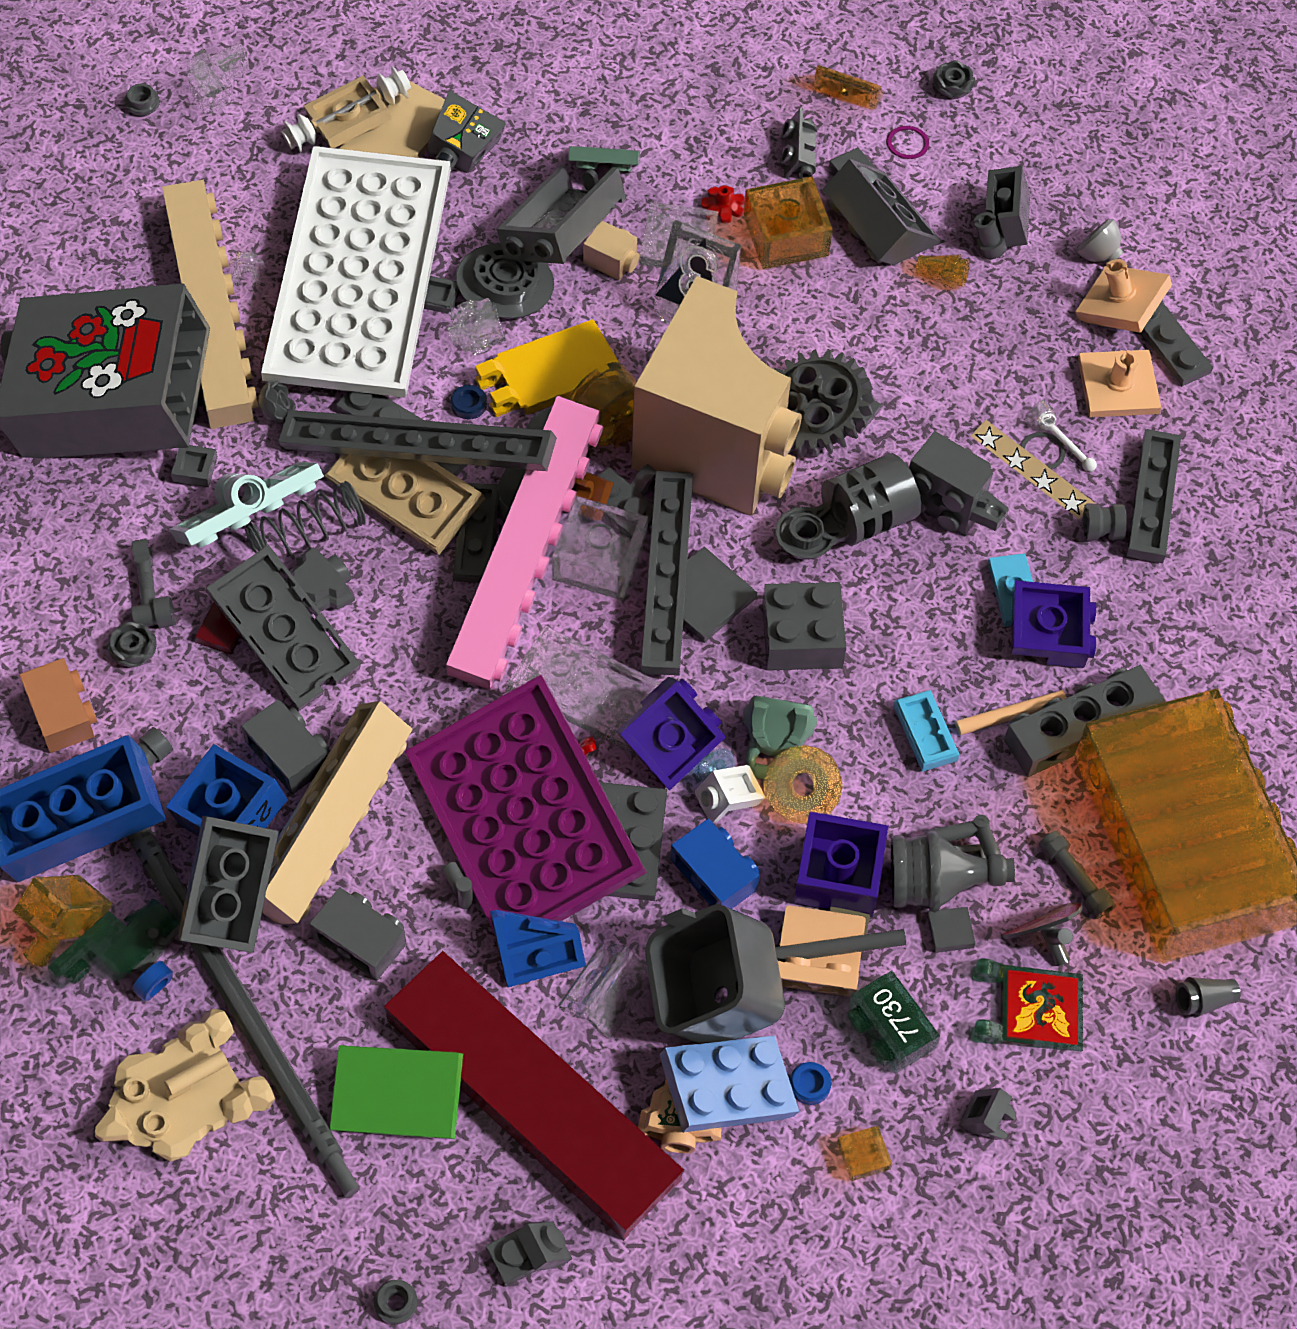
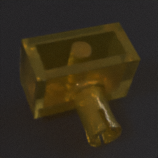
(57, 911)

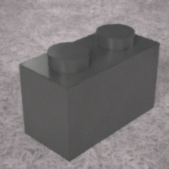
(285, 745)
(359, 932)

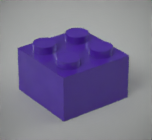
(841, 863)

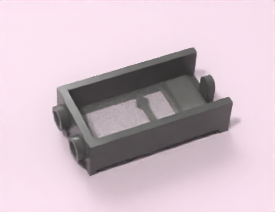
(558, 216)

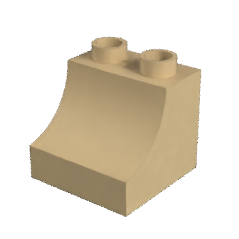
(714, 406)

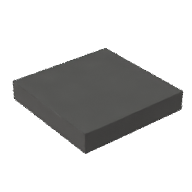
(712, 594)

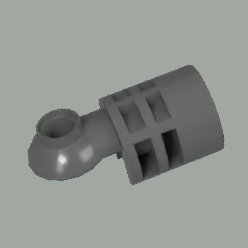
(853, 508)

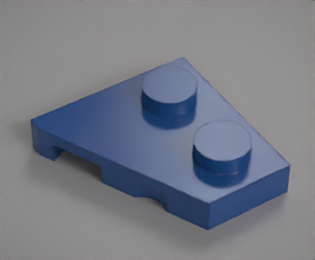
(535, 946)

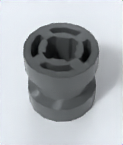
(1104, 521)

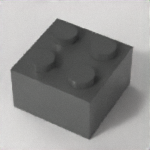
(803, 626)

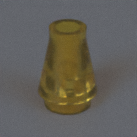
(944, 269)

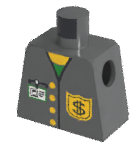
(464, 133)

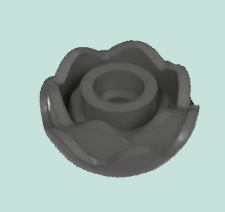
(953, 79)
(275, 402)
(130, 634)

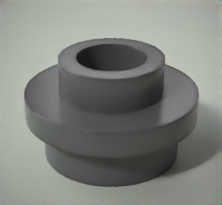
(142, 92)
(394, 1288)

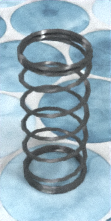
(349, 497)

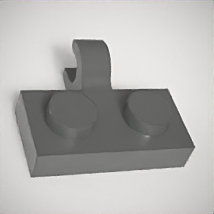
(632, 495)

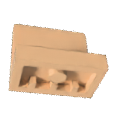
(824, 974)

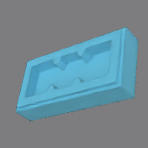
(1004, 572)
(926, 730)

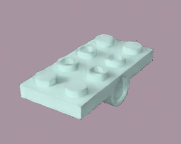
(258, 496)

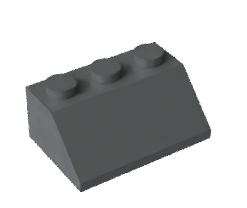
(879, 213)
(227, 884)

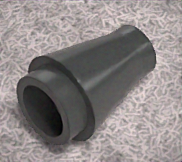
(1205, 995)

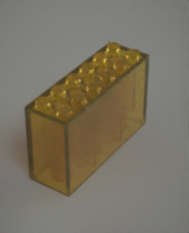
(1191, 824)

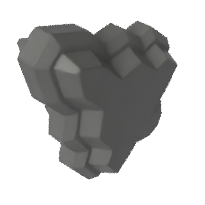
(322, 579)

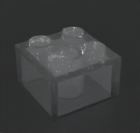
(599, 548)

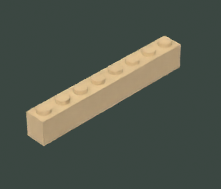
(201, 271)

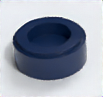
(468, 402)

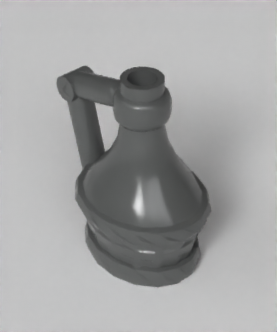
(932, 871)

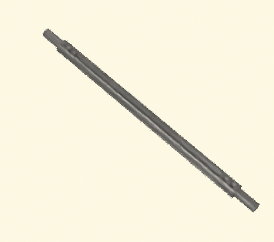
(249, 1019)

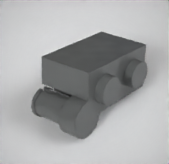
(1006, 212)

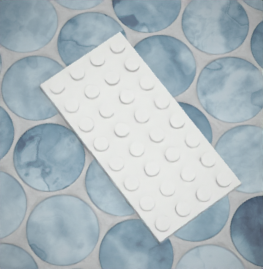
(357, 272)

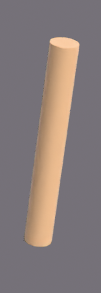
(1005, 713)

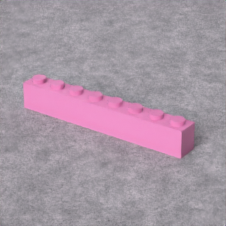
(522, 548)

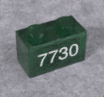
(892, 1022)

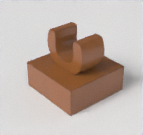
(593, 488)

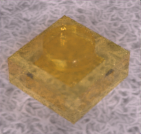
(864, 1153)

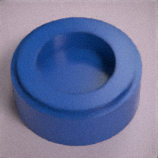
(152, 981)
(810, 1083)

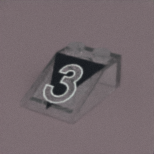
(689, 255)

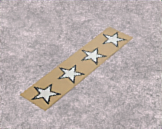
(1031, 468)

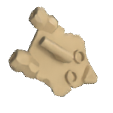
(181, 1091)

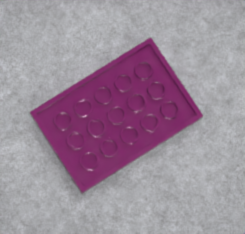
(525, 808)

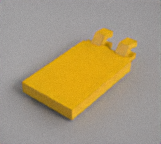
(544, 368)

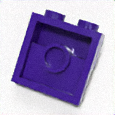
(1053, 623)
(671, 731)

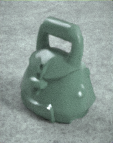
(775, 727)

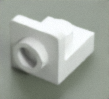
(728, 791)

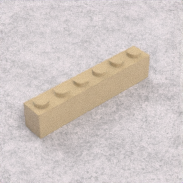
(331, 809)

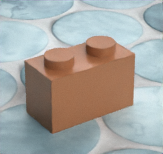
(58, 706)

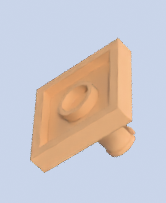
(1123, 297)
(1119, 383)

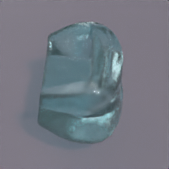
(715, 760)

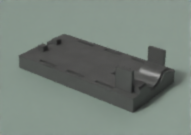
(282, 627)

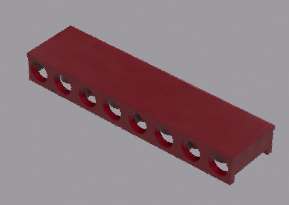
(536, 1095)

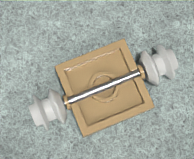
(347, 111)

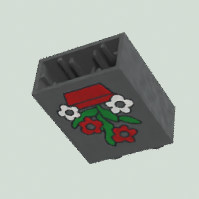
(102, 371)

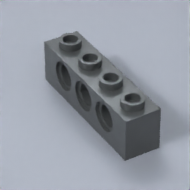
(1039, 752)

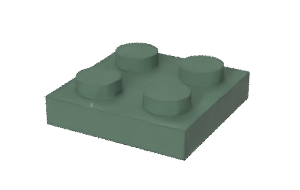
(590, 157)

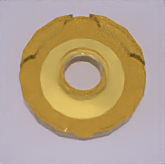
(780, 777)

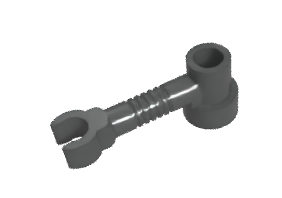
(152, 610)

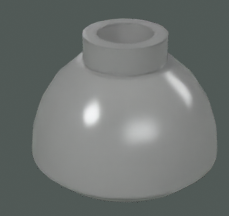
(1102, 243)

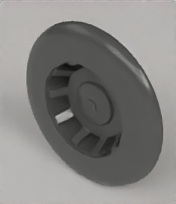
(505, 281)

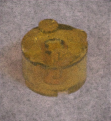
(614, 399)

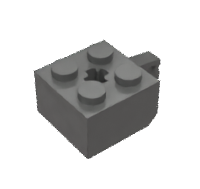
(955, 486)

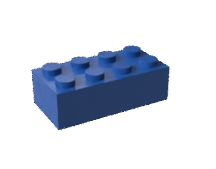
(76, 808)

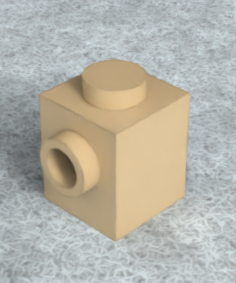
(611, 250)

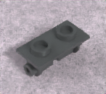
(799, 136)

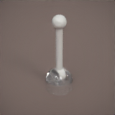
(1042, 419)

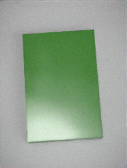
(396, 1092)

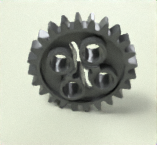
(820, 403)

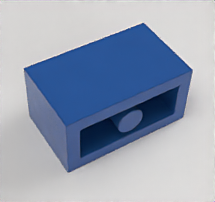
(714, 865)

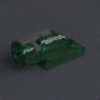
(116, 946)

